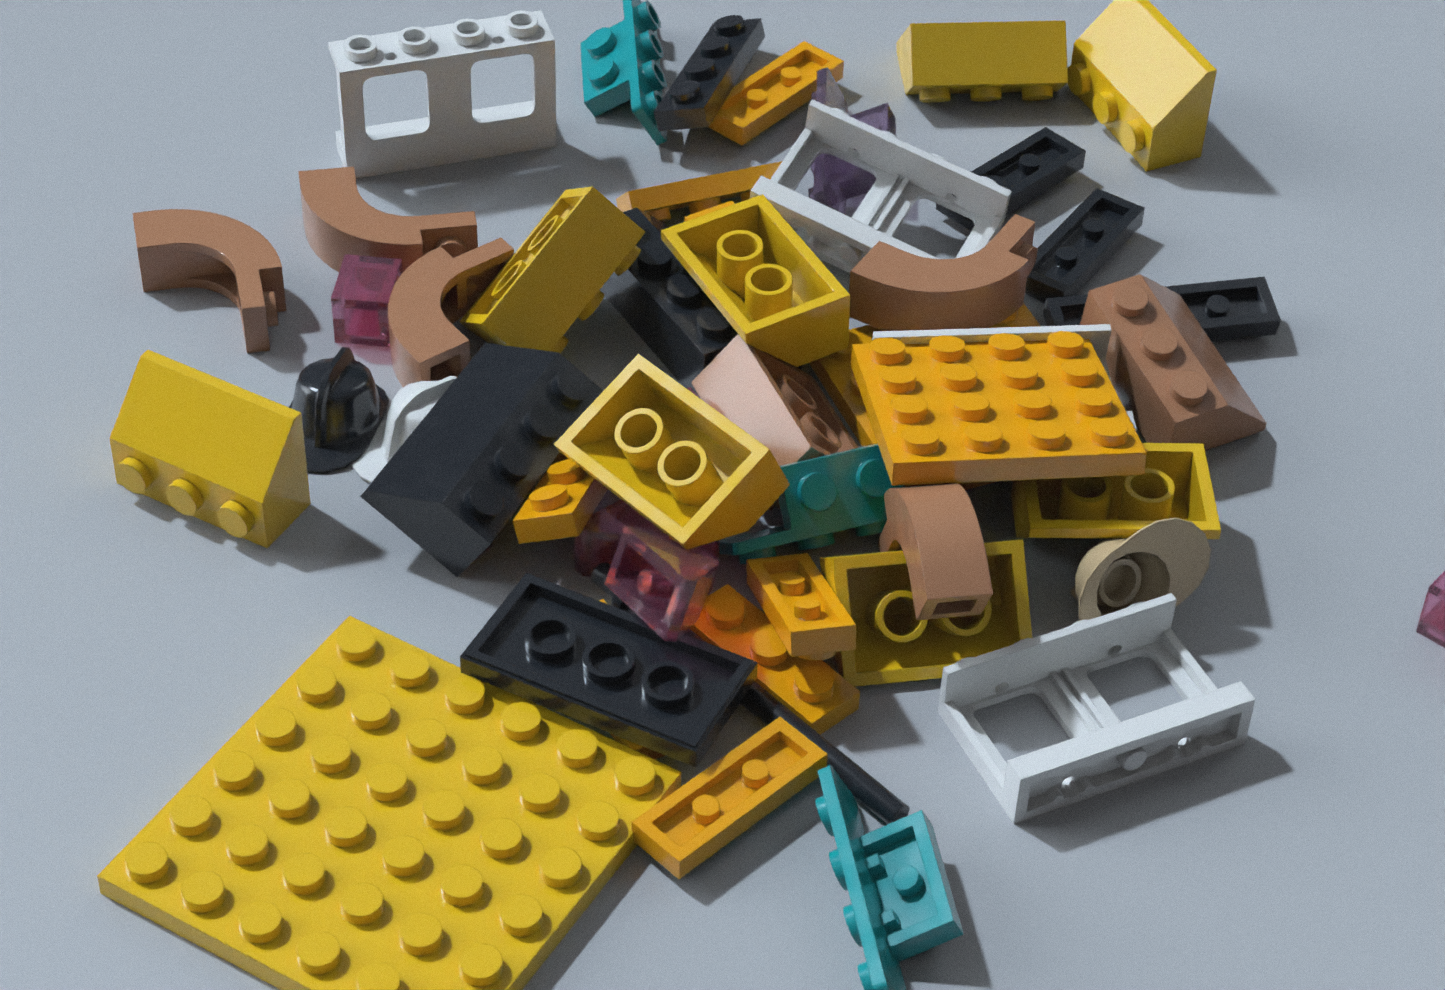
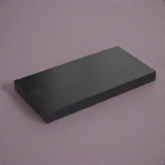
(609, 669)

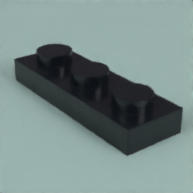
(1028, 169)
(1082, 245)

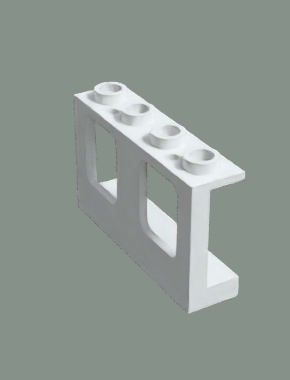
(452, 128)
(901, 177)
(1100, 747)

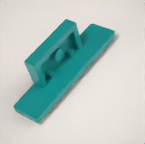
(625, 65)
(823, 498)
(893, 884)

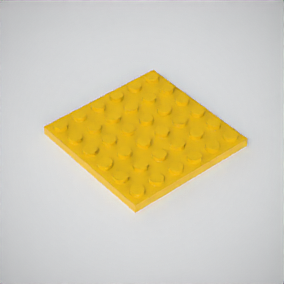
(390, 828)

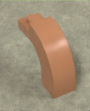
(343, 223)
(213, 254)
(922, 293)
(427, 304)
(941, 549)

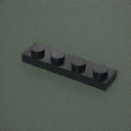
(710, 74)
(1221, 307)

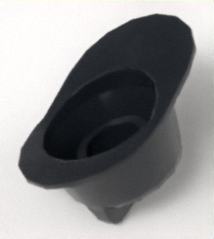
(338, 410)

